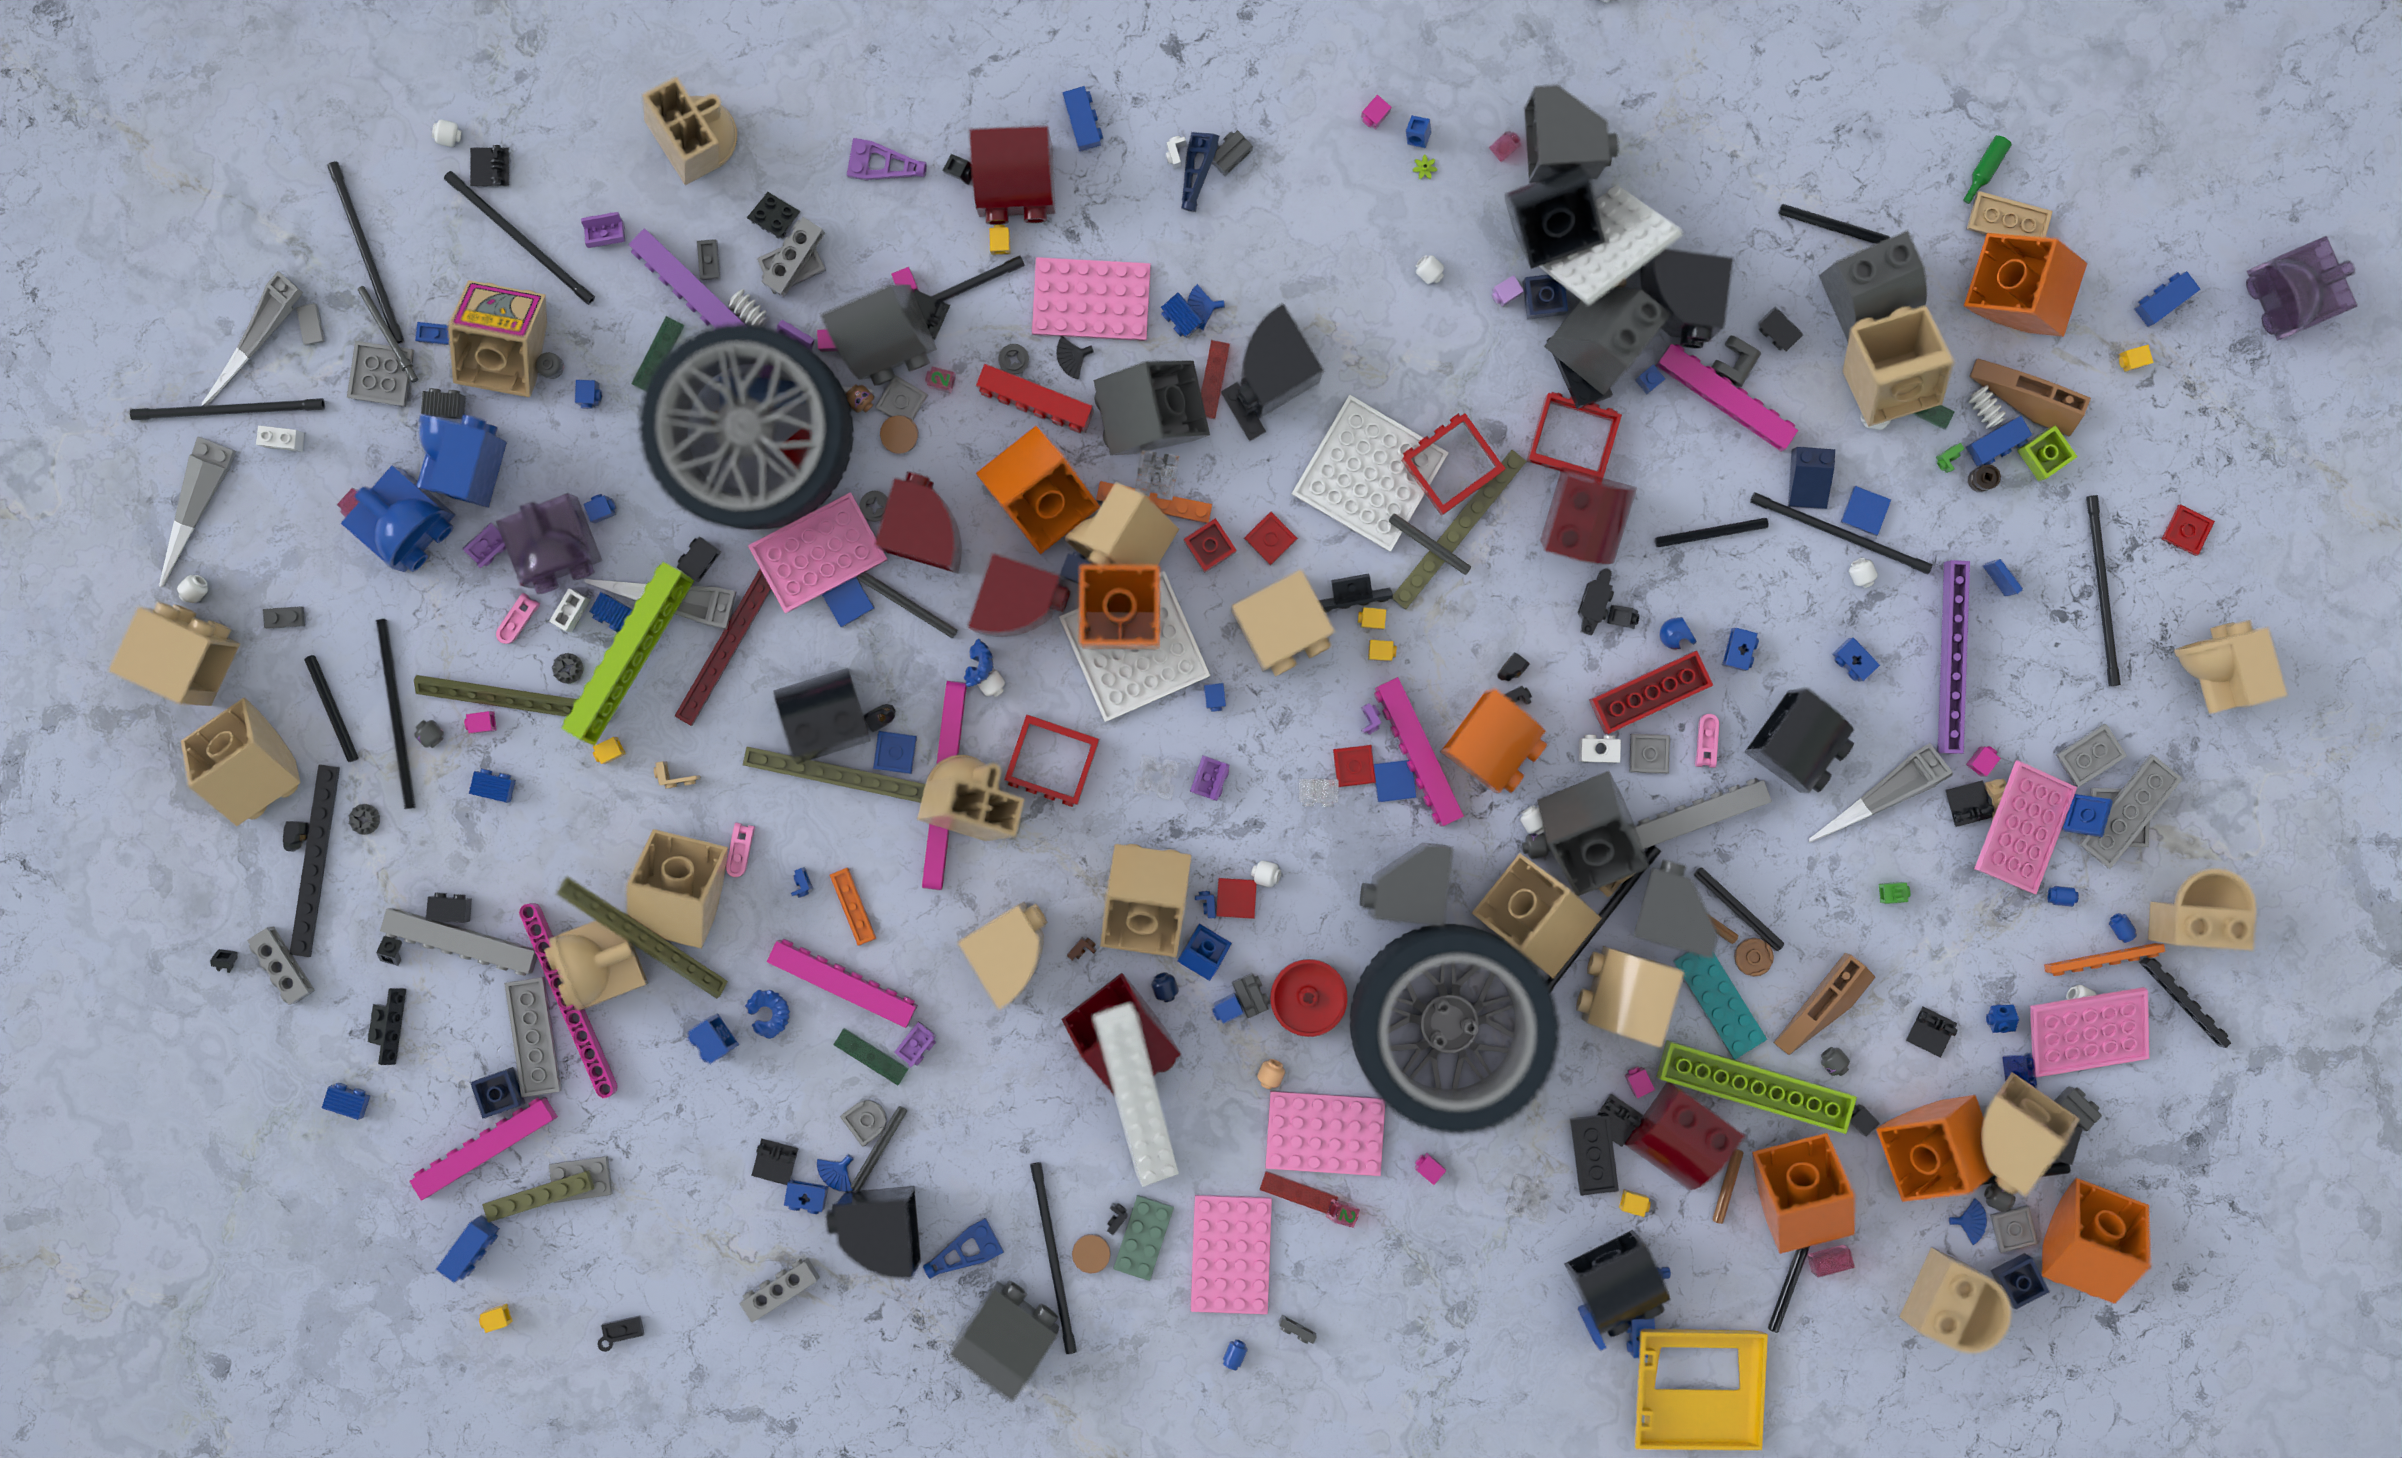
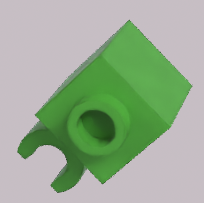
(1894, 892)

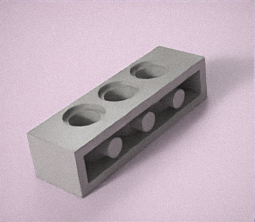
(793, 267)
(291, 969)
(755, 1309)

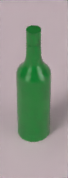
(1988, 165)

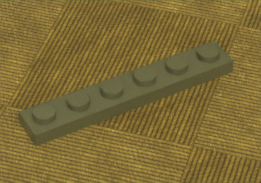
(538, 1196)

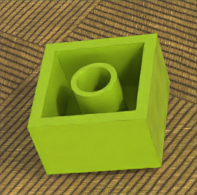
(2047, 453)

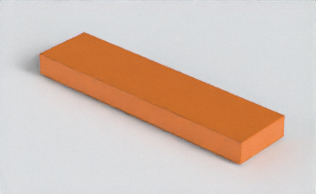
(852, 906)

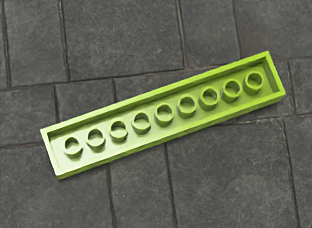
(627, 654)
(1756, 1087)

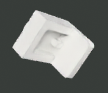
(1172, 154)

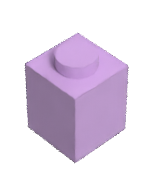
(1507, 291)

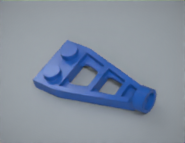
(986, 1241)

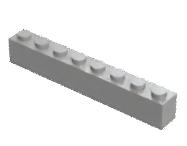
(1703, 812)
(459, 940)

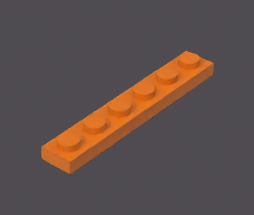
(1176, 507)
(2097, 960)

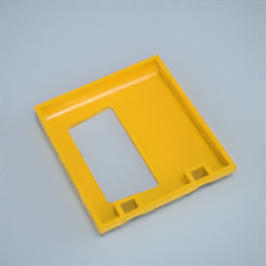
(1702, 1416)

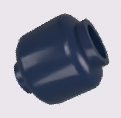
(1164, 987)

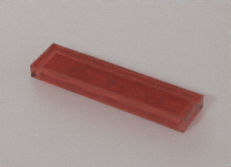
(1214, 377)
(1296, 1192)

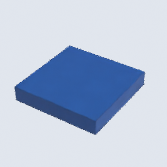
(1865, 510)
(2002, 577)
(848, 602)
(895, 752)
(1394, 781)
(2088, 815)
(1591, 1327)

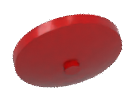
(1308, 997)

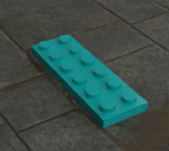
(1721, 1003)

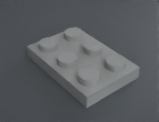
(812, 267)
(2091, 755)
(599, 1172)

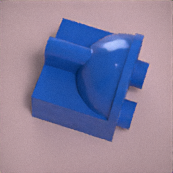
(460, 458)
(398, 520)

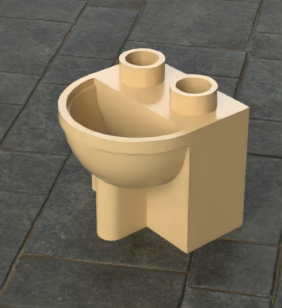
(690, 129)
(1124, 531)
(2234, 666)
(967, 799)
(2208, 911)
(594, 965)
(1957, 1305)

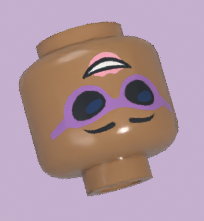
(860, 398)

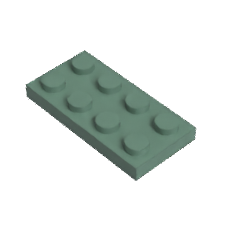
(1143, 1238)

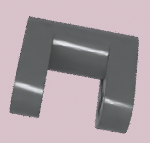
(1743, 366)

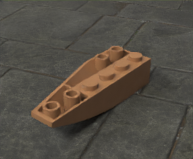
(2032, 396)
(1828, 1002)

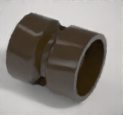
(1984, 478)

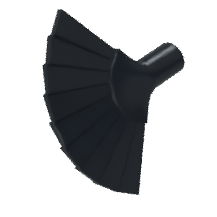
(1071, 357)

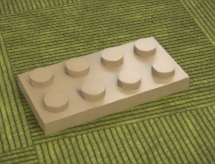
(2007, 217)

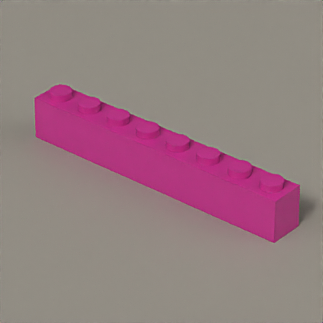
(1727, 397)
(1419, 752)
(842, 983)
(484, 1148)

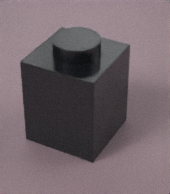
(1863, 1120)

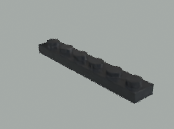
(2192, 1008)

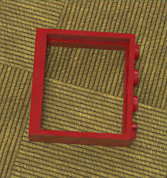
(1592, 409)
(1426, 442)
(1048, 793)

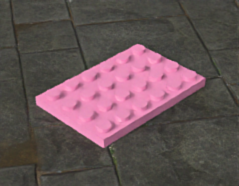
(1091, 299)
(817, 553)
(2025, 827)
(2090, 1032)
(1325, 1133)
(1231, 1254)

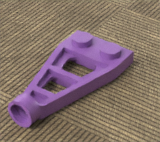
(860, 159)

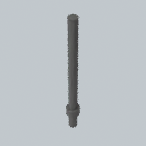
(404, 362)

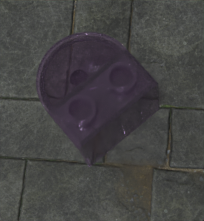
(2301, 288)
(549, 543)

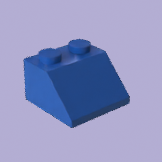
(1204, 952)

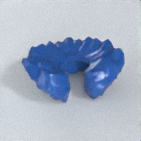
(980, 653)
(779, 1009)

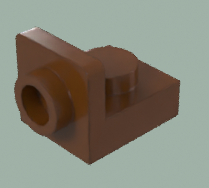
(1077, 951)

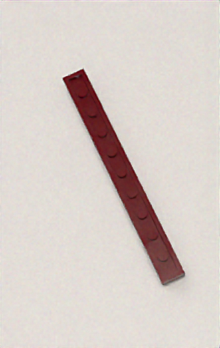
(724, 650)

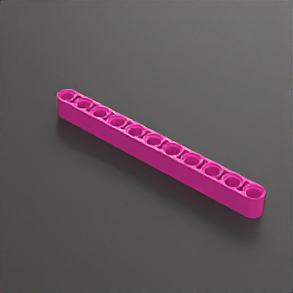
(948, 746)
(567, 1012)

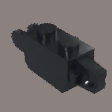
(1594, 602)

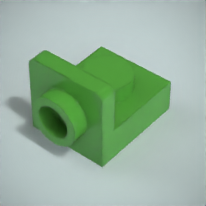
(1949, 455)

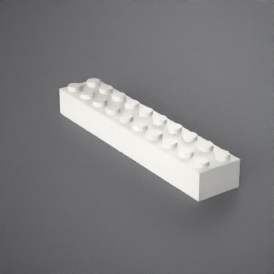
(1135, 1094)

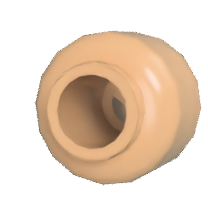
(1271, 1074)

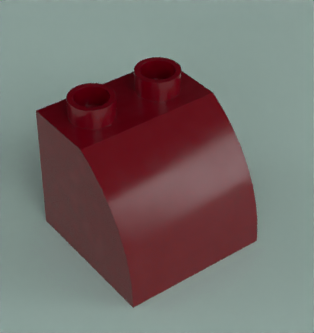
(1012, 173)
(1587, 517)
(920, 525)
(1016, 598)
(1082, 1030)
(1684, 1138)

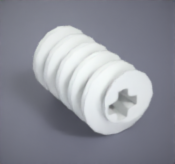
(747, 310)
(1987, 407)

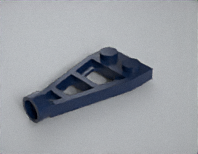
(1198, 144)

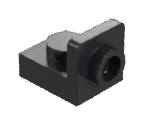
(959, 168)
(1623, 616)
(1519, 691)
(388, 950)
(1115, 1222)

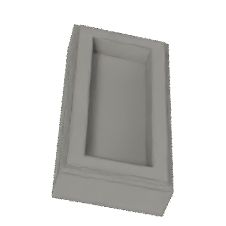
(310, 324)

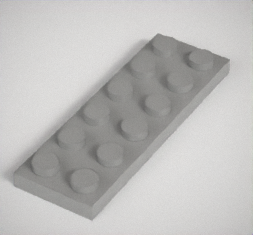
(2132, 810)
(532, 1037)

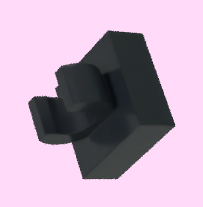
(224, 959)

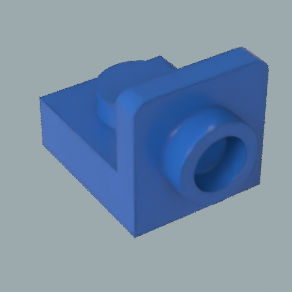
(802, 879)
(1209, 907)

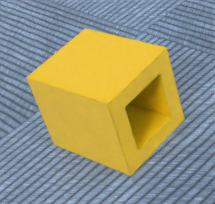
(999, 240)
(2135, 358)
(1372, 618)
(1381, 650)
(608, 750)
(1634, 1203)
(495, 1318)

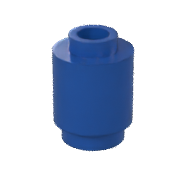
(2062, 896)
(2122, 927)
(1235, 1355)

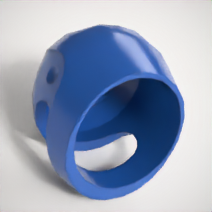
(1675, 630)

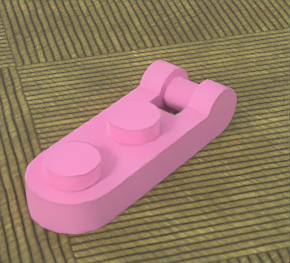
(516, 619)
(1707, 740)
(739, 850)

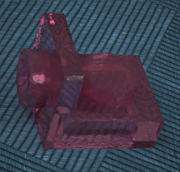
(1505, 145)

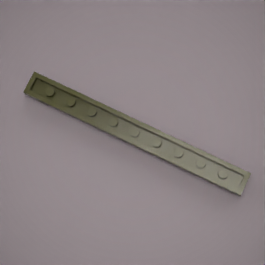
(1458, 530)
(493, 695)
(834, 774)
(641, 937)

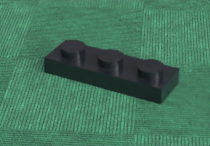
(1249, 422)

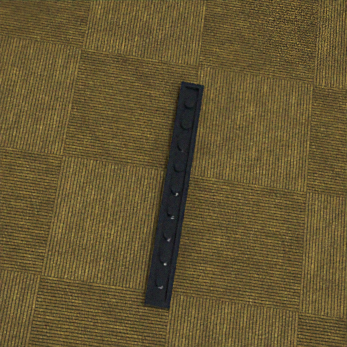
(314, 860)

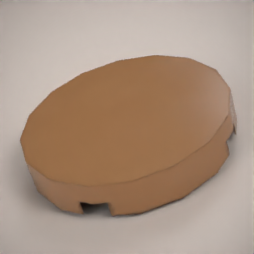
(899, 434)
(1753, 957)
(1091, 1253)

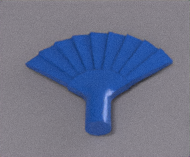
(1203, 304)
(835, 1173)
(1972, 1221)

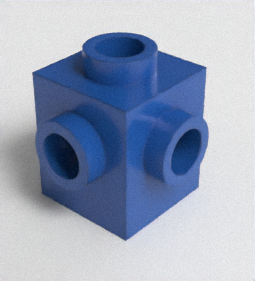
(2002, 1018)

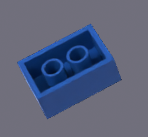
(712, 1039)
(468, 1249)

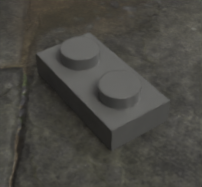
(708, 259)
(283, 617)
(1303, 1333)

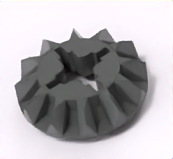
(1012, 350)
(868, 499)
(575, 672)
(370, 814)

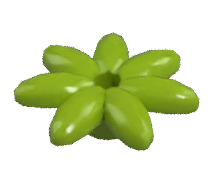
(1424, 171)

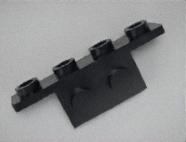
(1354, 591)
(386, 1025)

